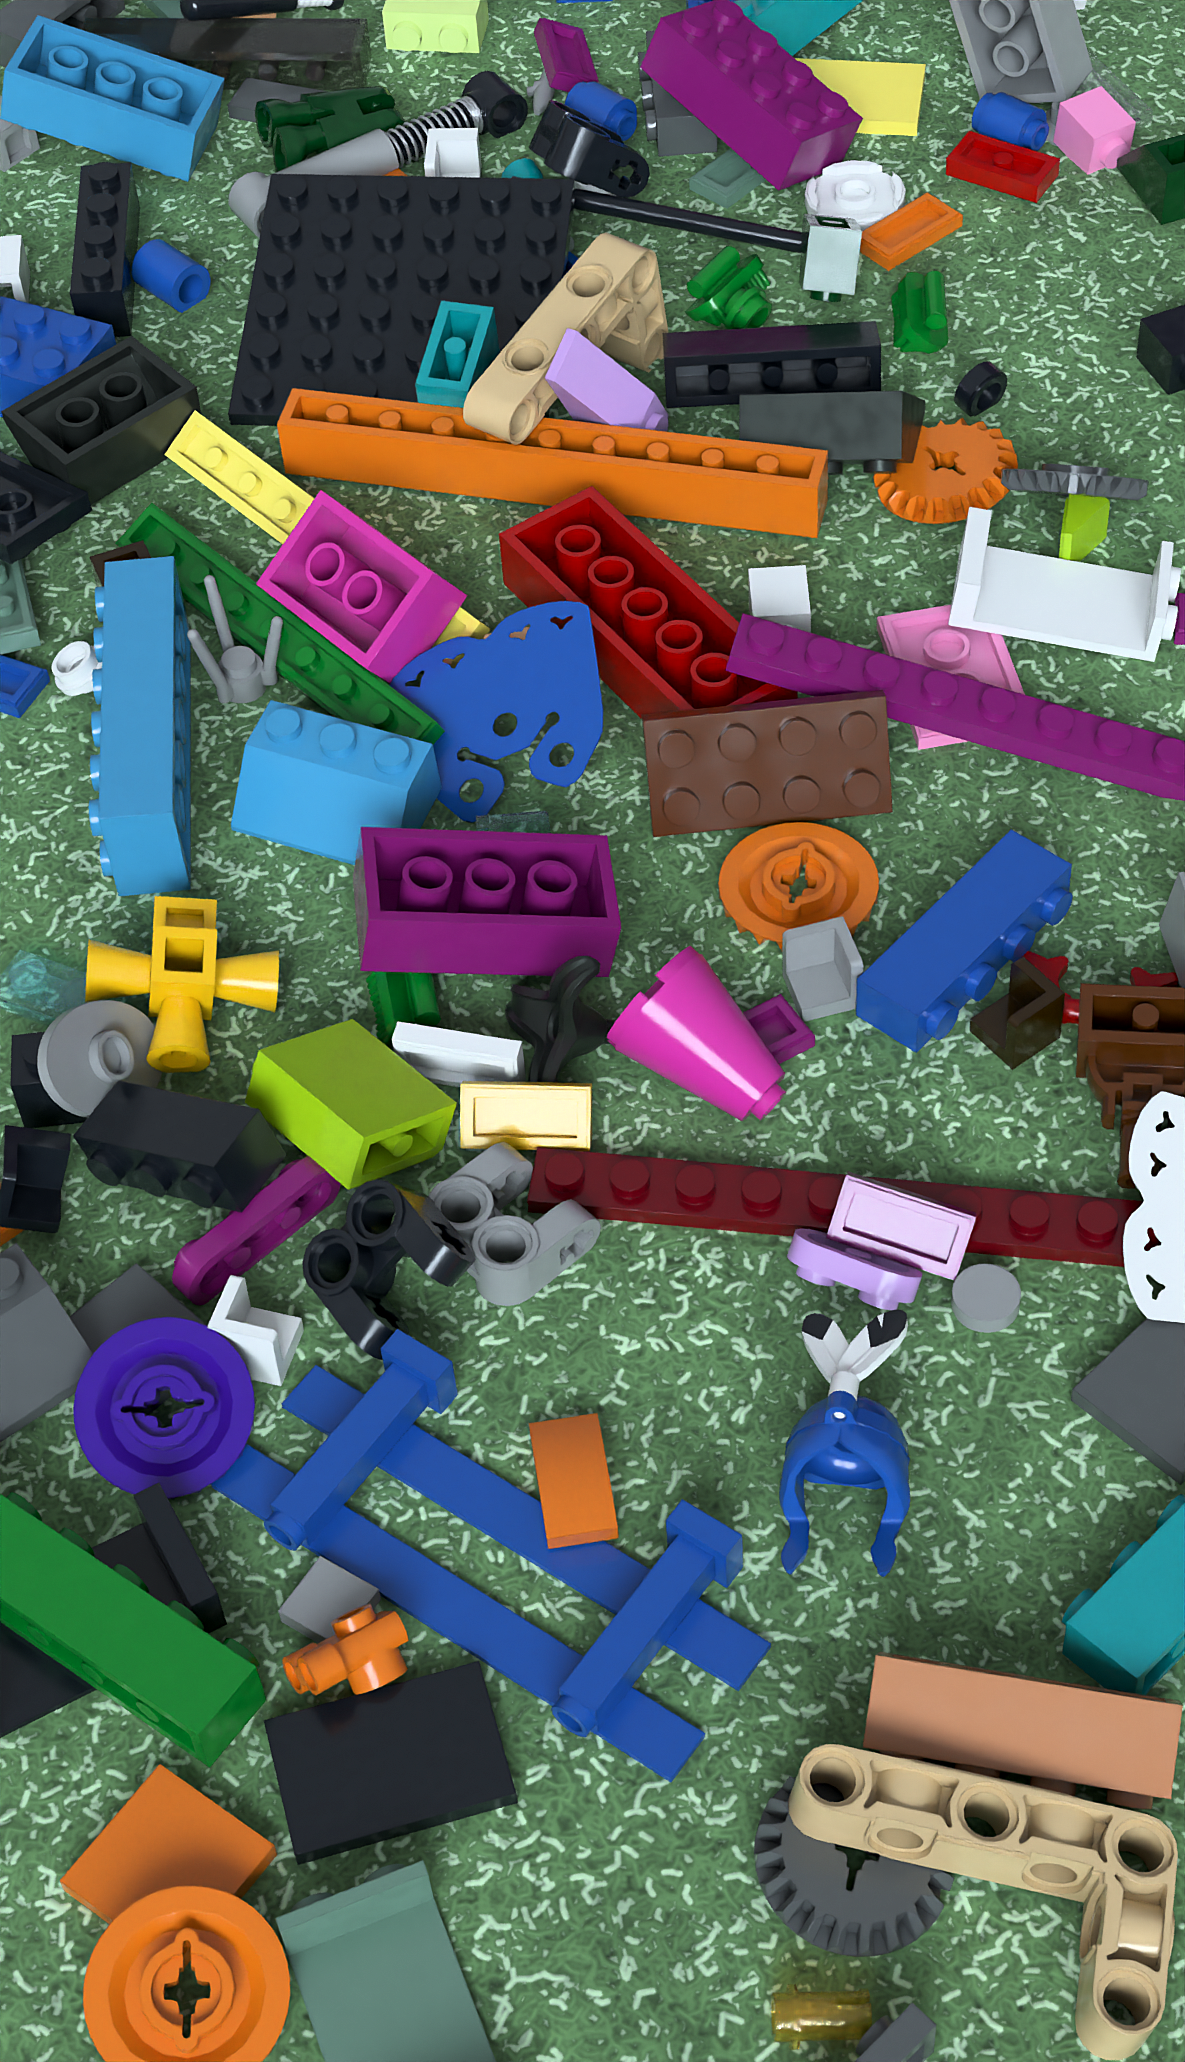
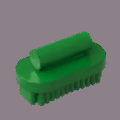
(720, 281)
(920, 313)
(402, 998)

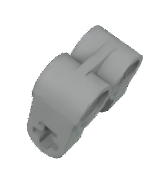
(537, 1250)

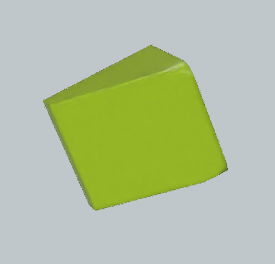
(1083, 526)

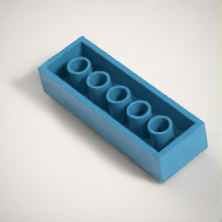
(142, 728)

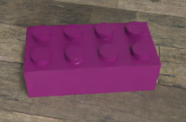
(751, 92)
(483, 901)

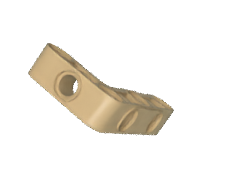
(605, 296)
(1041, 1845)

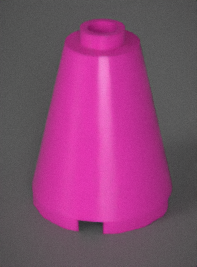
(700, 1039)

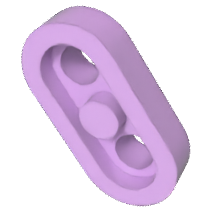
(879, 1279)

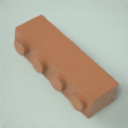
(1025, 1727)

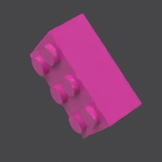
(360, 588)

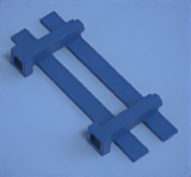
(648, 1604)

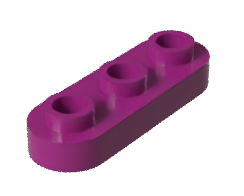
(247, 1237)

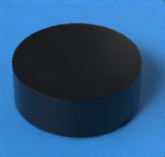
(980, 388)

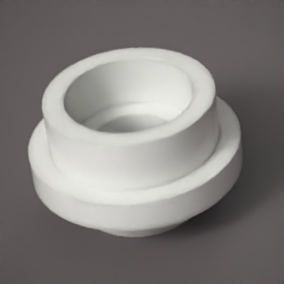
(74, 668)

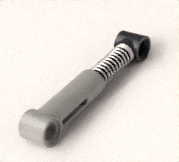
(485, 105)

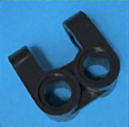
(587, 151)
(373, 1250)

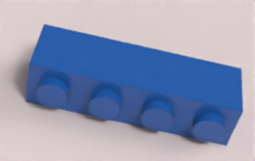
(964, 941)

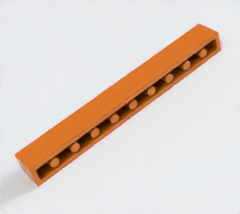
(633, 468)

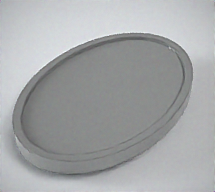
(93, 1050)

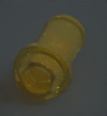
(819, 2015)

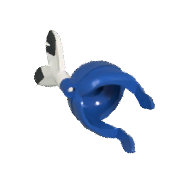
(847, 1435)

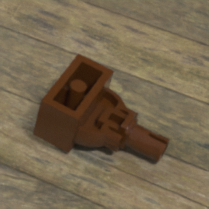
(1129, 1053)

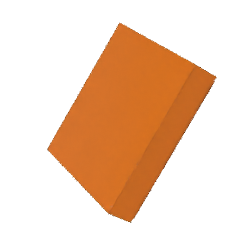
(164, 1841)

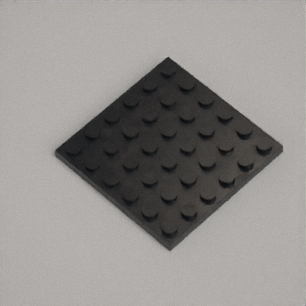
(360, 268)

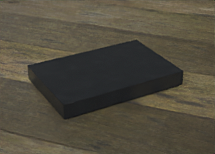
(389, 1762)

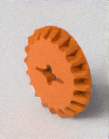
(945, 495)
(767, 862)
(144, 1954)

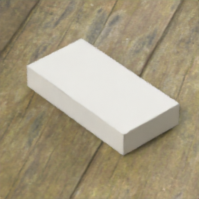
(458, 1056)

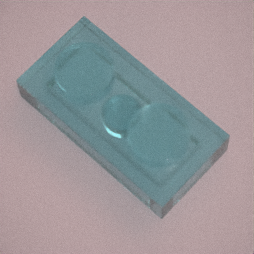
(41, 988)

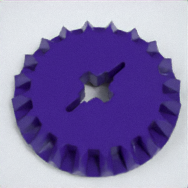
(131, 1373)

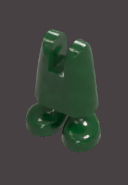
(323, 121)

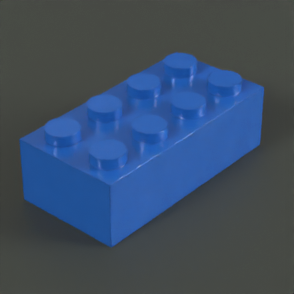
(43, 346)

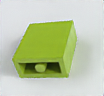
(350, 1103)

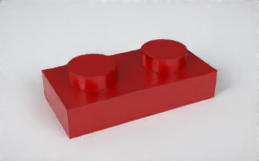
(1002, 166)

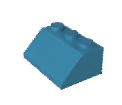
(323, 778)

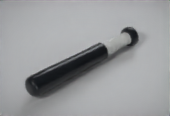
(222, 9)

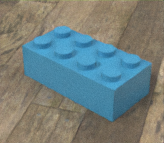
(111, 98)

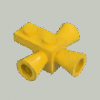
(182, 980)

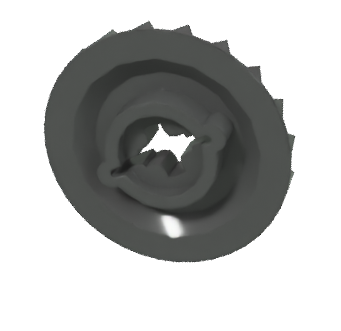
(1074, 480)
(808, 1878)

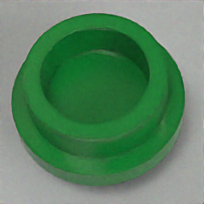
(747, 309)

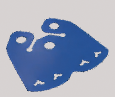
(516, 676)

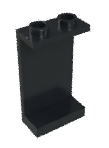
(167, 1564)

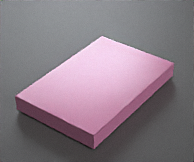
(929, 641)

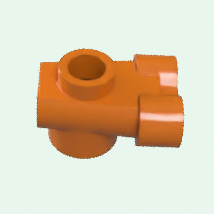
(360, 1651)

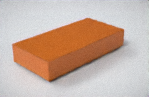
(909, 231)

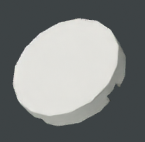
(831, 197)

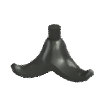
(557, 1019)

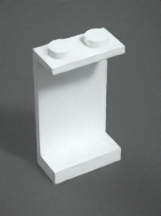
(1062, 598)

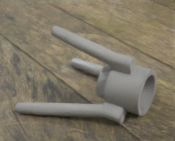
(240, 672)

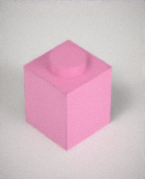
(1093, 130)

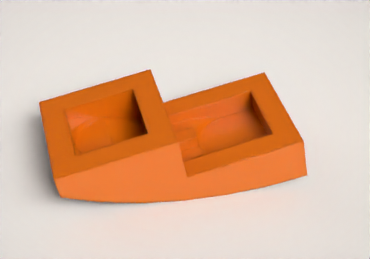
(573, 1481)

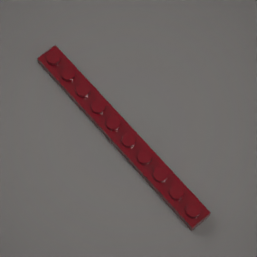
(786, 1200)

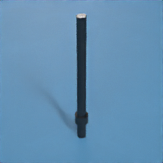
(687, 220)

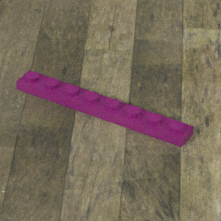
(962, 707)

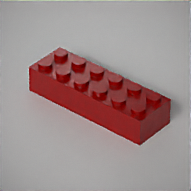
(653, 627)

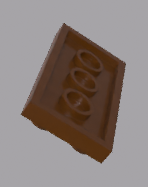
(767, 763)

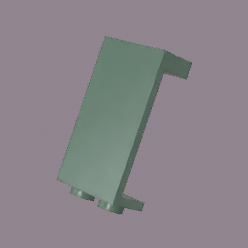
(383, 1973)

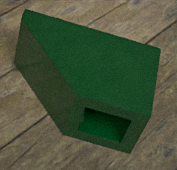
(1158, 177)

